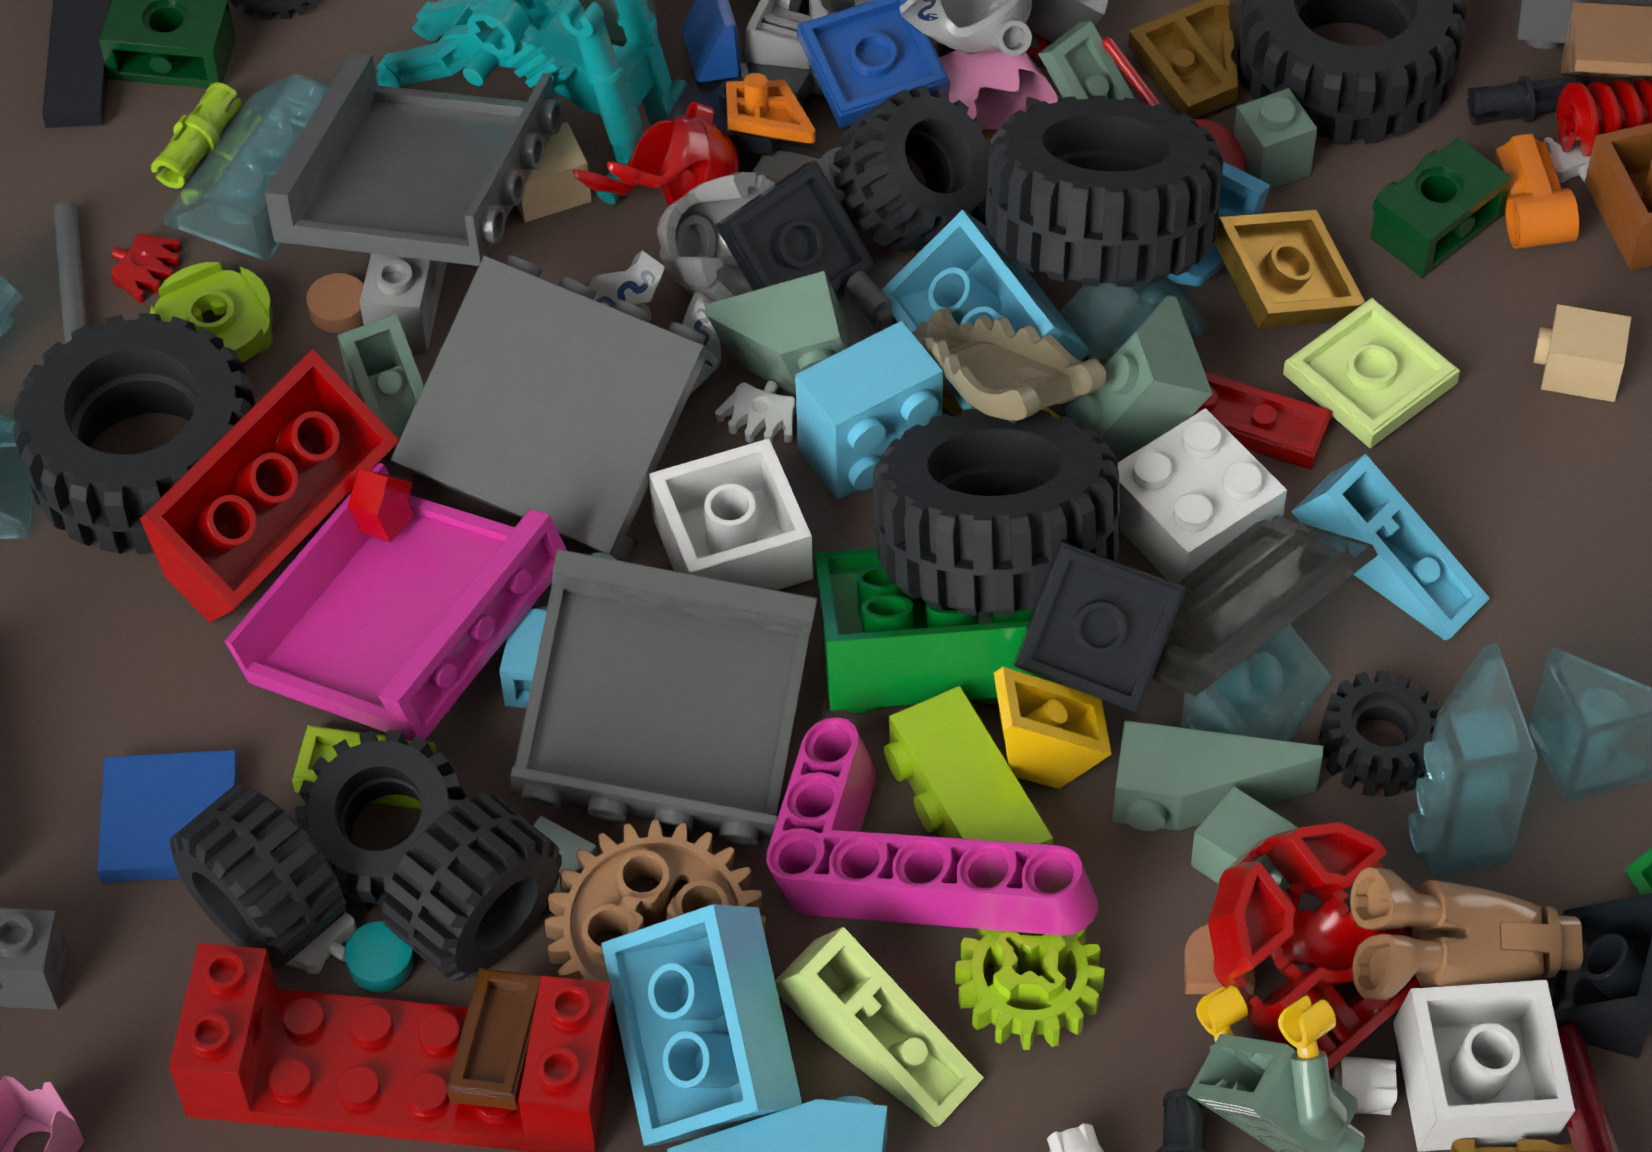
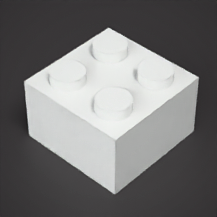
(1193, 495)
(733, 519)
(1482, 1064)

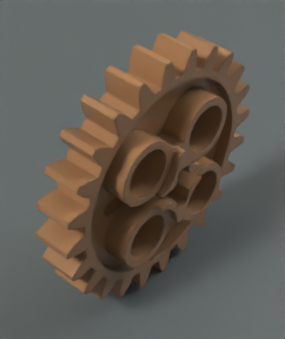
(603, 902)

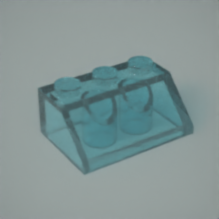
(227, 191)
(1474, 772)

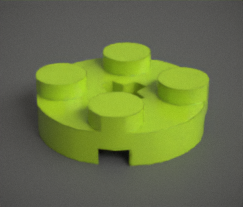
(207, 287)

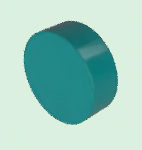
(378, 958)

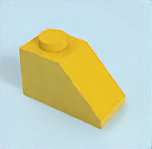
(1049, 728)

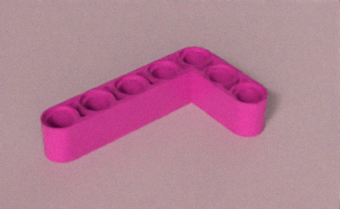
(851, 874)

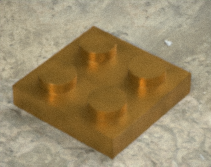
(1287, 268)

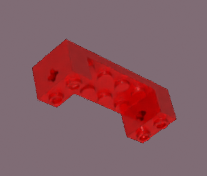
(382, 1062)

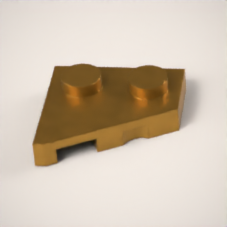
(1190, 56)

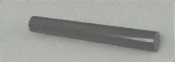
(70, 268)

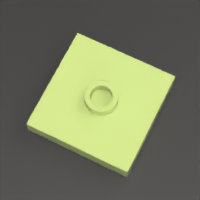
(1371, 372)

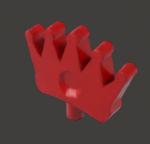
(145, 264)

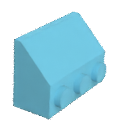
(974, 280)
(701, 1023)

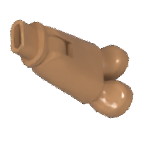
(1456, 936)

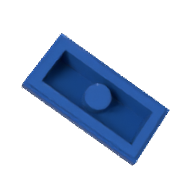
(712, 40)

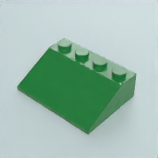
(898, 649)

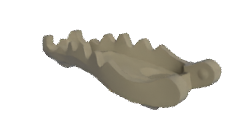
(1006, 370)

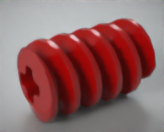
(1600, 110)

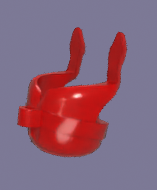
(672, 157)

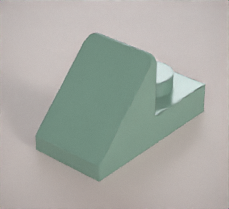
(1083, 66)
(382, 371)

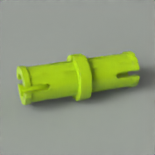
(196, 135)

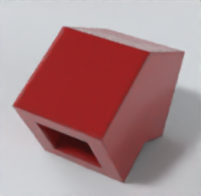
(380, 504)

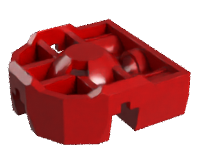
(1261, 920)

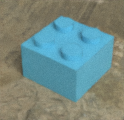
(861, 403)

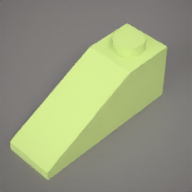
(876, 1026)

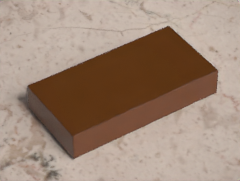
(494, 1040)

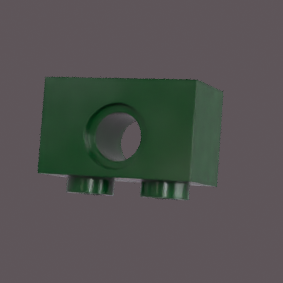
(168, 41)
(1439, 207)

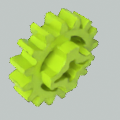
(1029, 983)

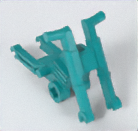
(552, 40)

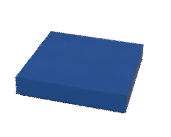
(868, 57)
(149, 802)

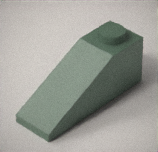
(1181, 774)

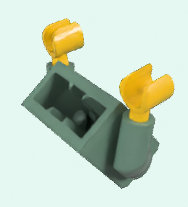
(1270, 1087)

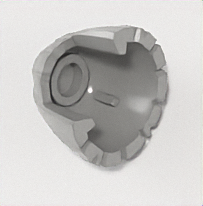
(691, 243)

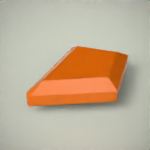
(767, 110)

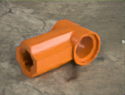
(1535, 205)

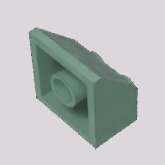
(782, 328)
(1148, 385)

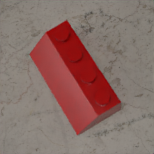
(264, 487)

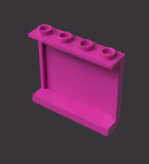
(395, 624)

